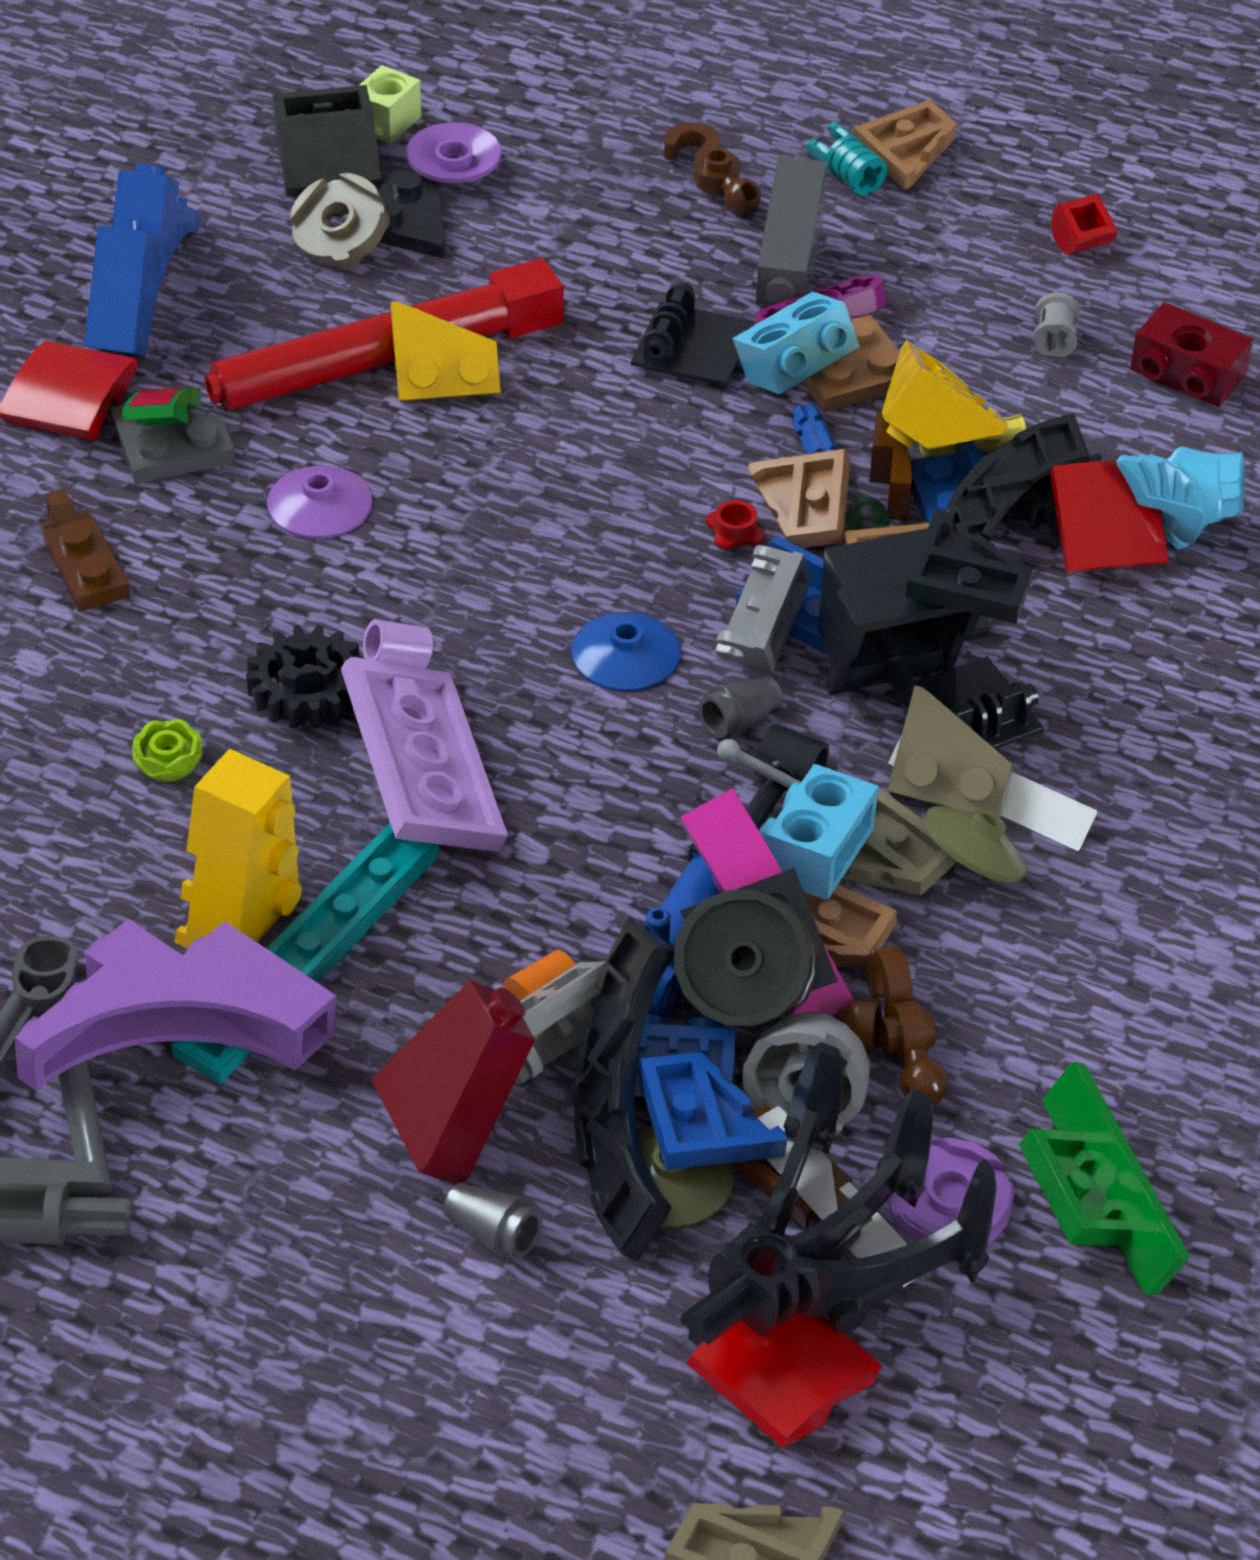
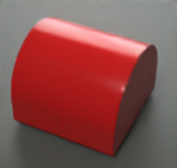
(1082, 225)

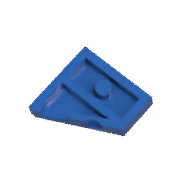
(702, 1116)

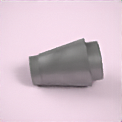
(738, 706)
(495, 1219)

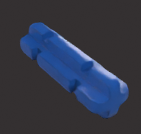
(812, 429)

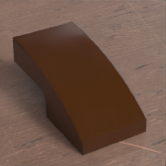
(891, 466)

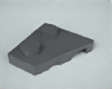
(173, 448)

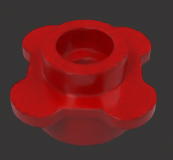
(735, 525)

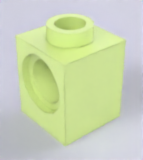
(394, 102)

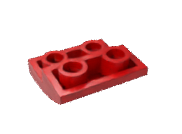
(67, 389)
(1102, 520)
(788, 1375)

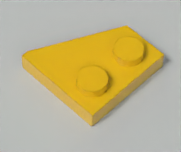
(440, 357)

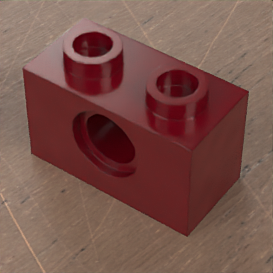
(1191, 354)

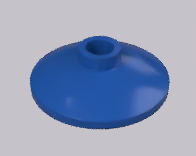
(626, 651)

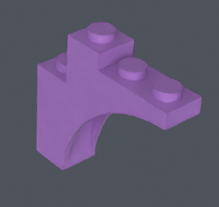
(149, 993)

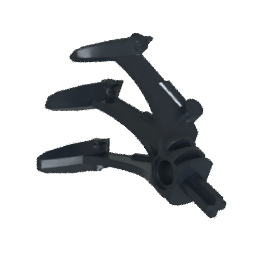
(773, 1275)

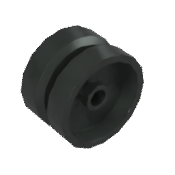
(708, 953)

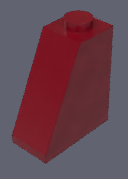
(456, 1079)

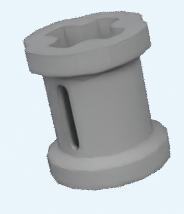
(1056, 319)

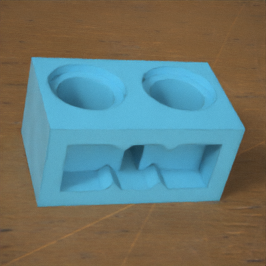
(796, 342)
(822, 828)

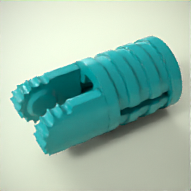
(850, 160)

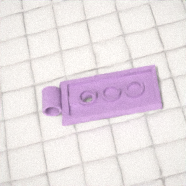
(420, 742)

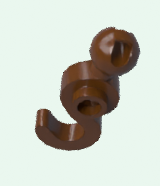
(714, 167)
(905, 1028)

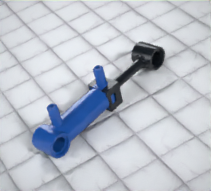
(780, 748)

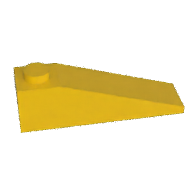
(934, 404)

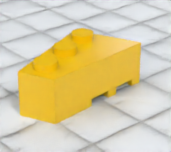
(242, 850)

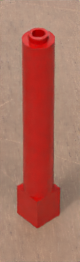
(513, 302)

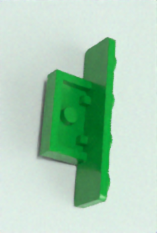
(1098, 1182)

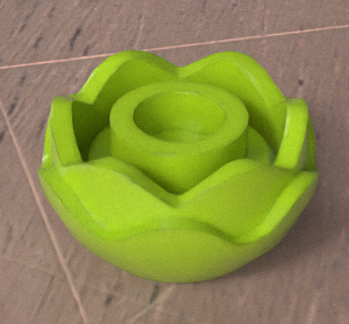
(167, 750)

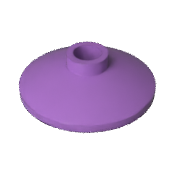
(453, 152)
(319, 502)

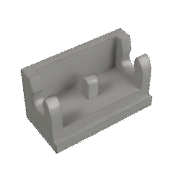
(766, 609)
(558, 1015)

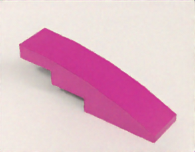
(741, 857)

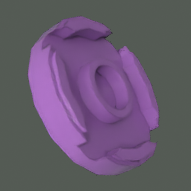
(941, 1204)

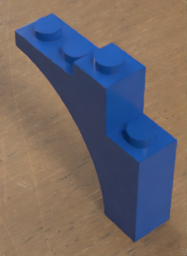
(134, 258)

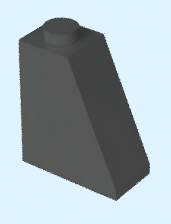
(791, 230)

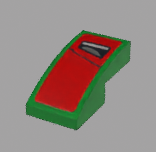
(161, 406)

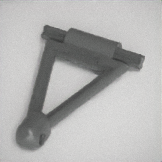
(38, 1191)

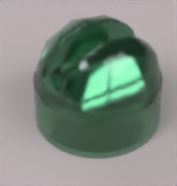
(878, 513)

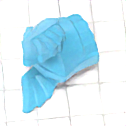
(1187, 488)

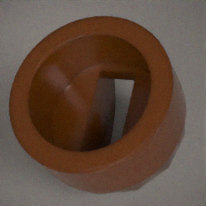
(862, 1019)

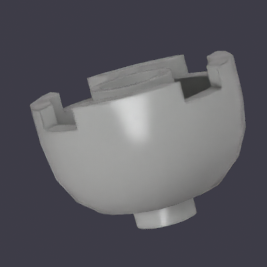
(782, 1052)

